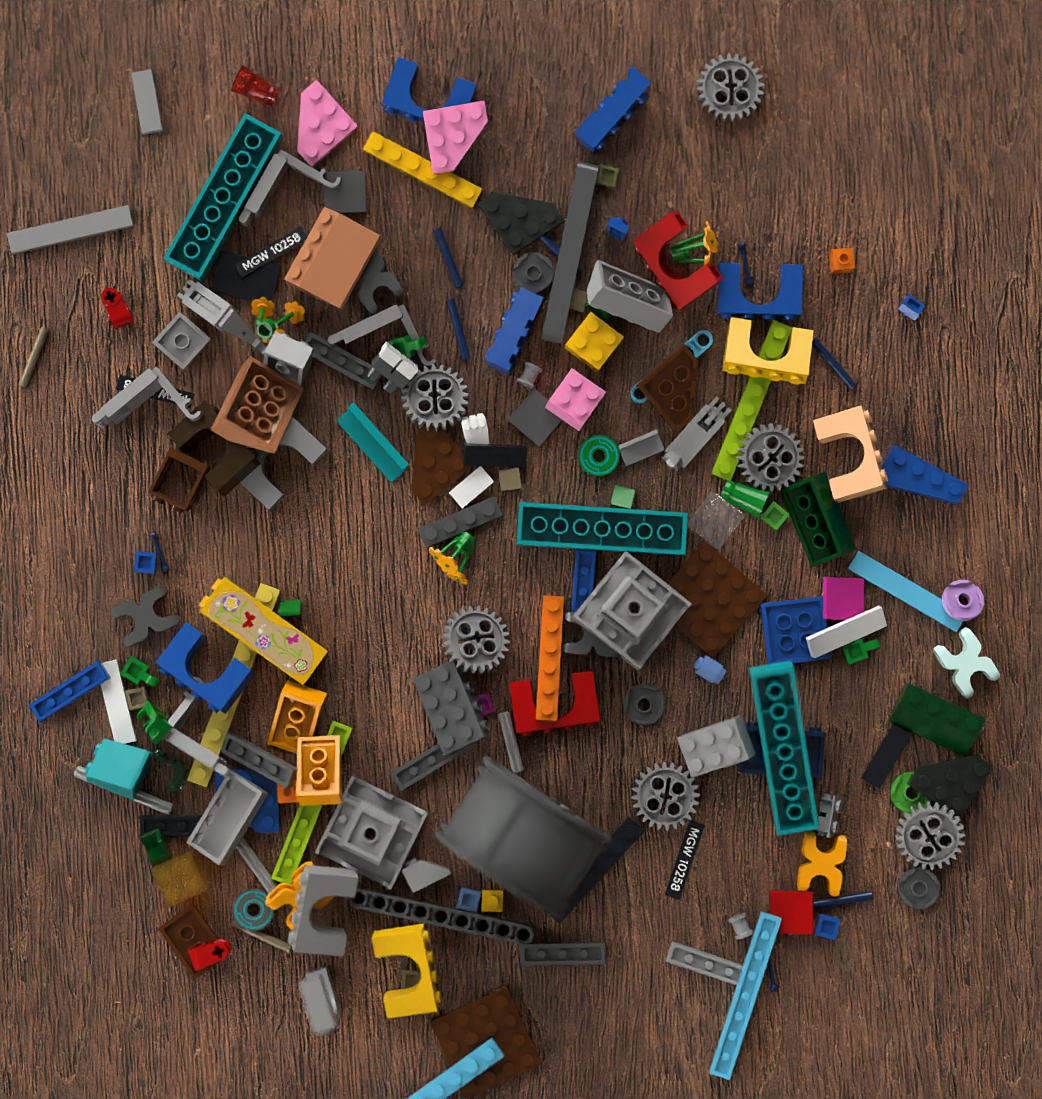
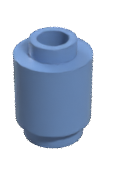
(709, 669)

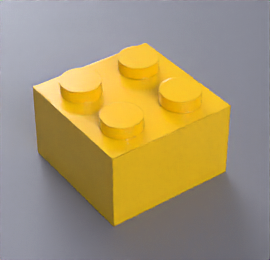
(594, 342)

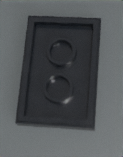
(252, 286)

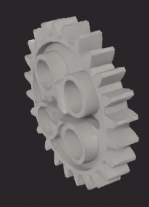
(748, 87)
(453, 396)
(782, 471)
(480, 657)
(684, 799)
(946, 825)

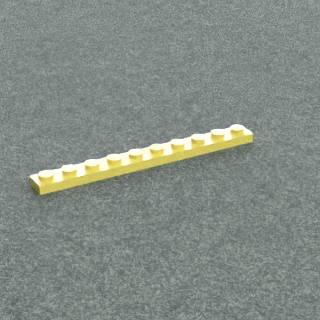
(220, 722)

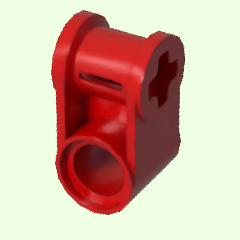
(117, 311)
(206, 954)

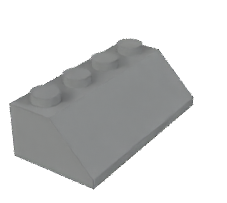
(629, 297)

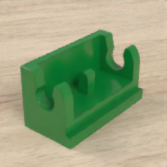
(157, 725)

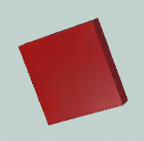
(794, 909)

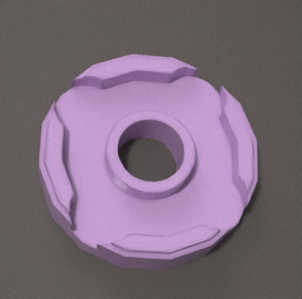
(951, 602)

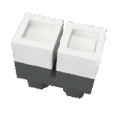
(394, 366)

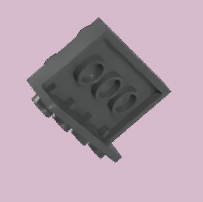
(452, 707)

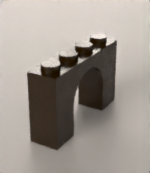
(238, 460)

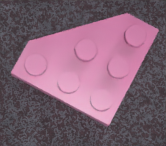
(321, 124)
(452, 133)

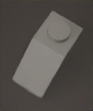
(423, 873)

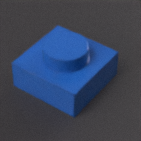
(911, 307)
(145, 562)
(827, 926)

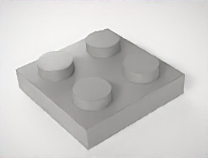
(182, 341)

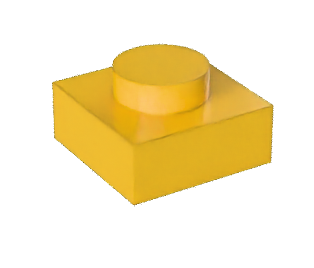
(492, 900)

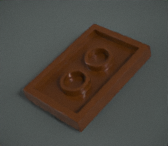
(187, 931)

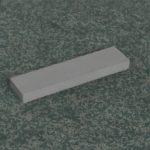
(704, 963)

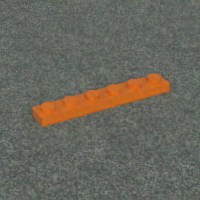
(549, 658)

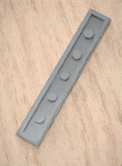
(70, 229)

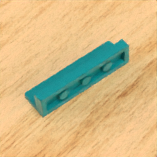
(373, 442)

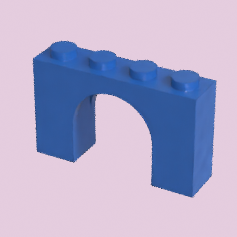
(398, 92)
(733, 303)
(177, 662)

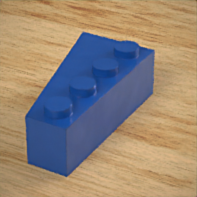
(614, 110)
(514, 331)
(921, 478)

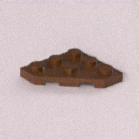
(672, 387)
(436, 464)

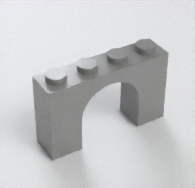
(295, 437)
(315, 884)
(321, 1000)

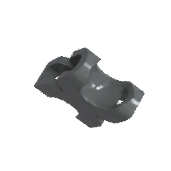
(374, 280)
(145, 616)
(587, 641)

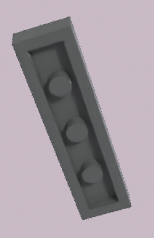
(341, 360)
(460, 522)
(259, 760)
(423, 765)
(562, 953)

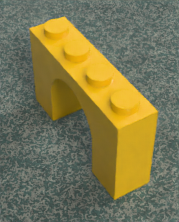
(742, 360)
(411, 942)

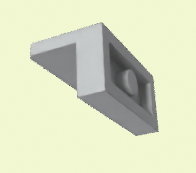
(641, 448)

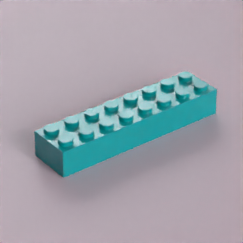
(223, 197)
(602, 529)
(784, 747)

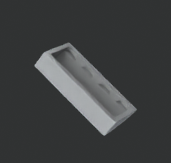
(227, 818)

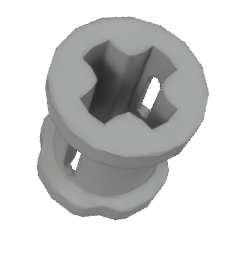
(529, 375)
(740, 926)

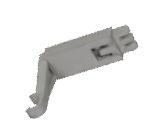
(272, 178)
(218, 313)
(377, 321)
(136, 394)
(695, 436)
(188, 745)

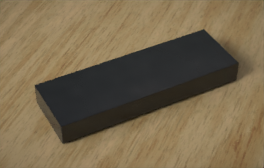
(494, 455)
(885, 756)
(169, 824)

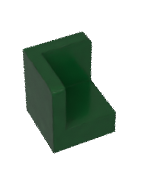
(156, 846)

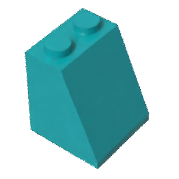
(118, 768)

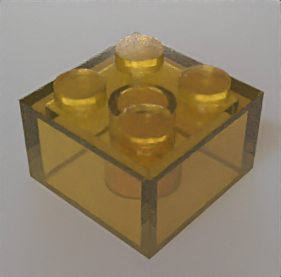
(180, 878)

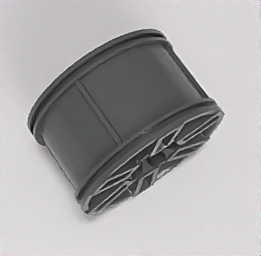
(522, 838)

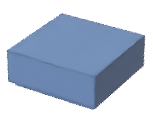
(469, 899)

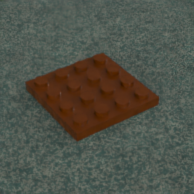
(718, 598)
(477, 1022)

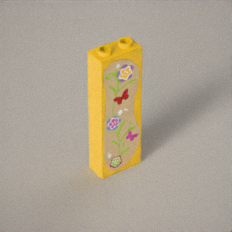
(262, 630)

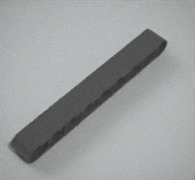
(569, 252)
(452, 914)

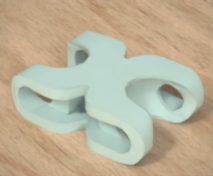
(966, 663)

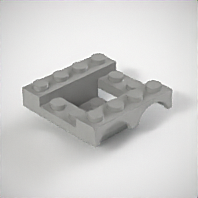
(658, 613)
(388, 815)

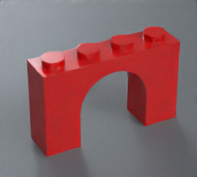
(653, 247)
(583, 712)

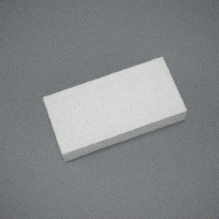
(471, 487)

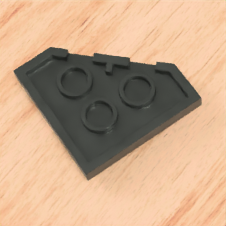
(520, 219)
(951, 781)

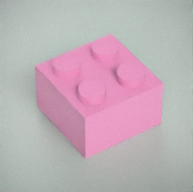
(575, 399)

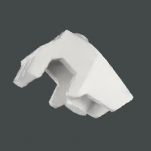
(475, 429)

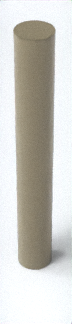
(33, 357)
(266, 938)

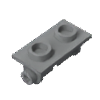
(829, 823)

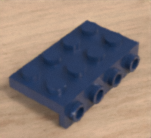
(815, 750)

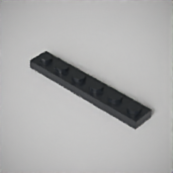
(621, 841)

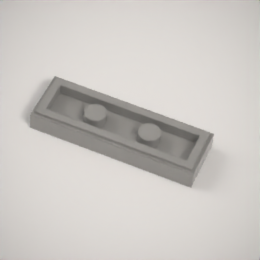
(147, 102)

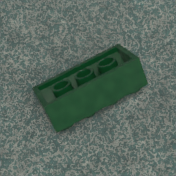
(818, 519)
(936, 719)

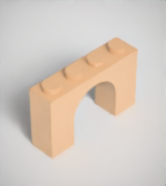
(869, 475)

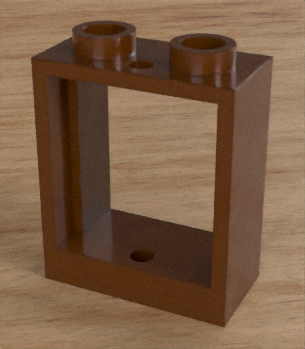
(176, 505)

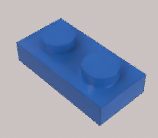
(618, 228)

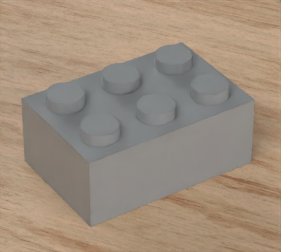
(716, 746)

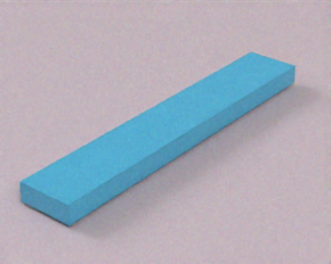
(902, 589)

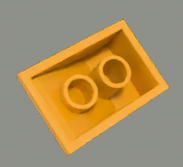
(296, 715)
(319, 770)

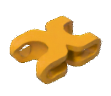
(821, 863)
(286, 894)

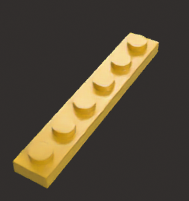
(421, 169)

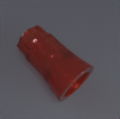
(255, 87)

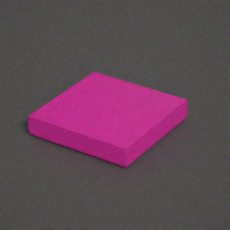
(842, 597)

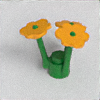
(683, 250)
(267, 327)
(463, 545)

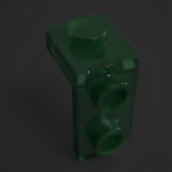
(178, 779)

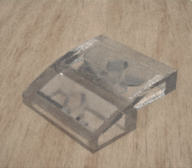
(715, 520)

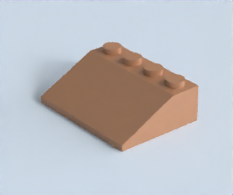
(332, 258)
(257, 407)

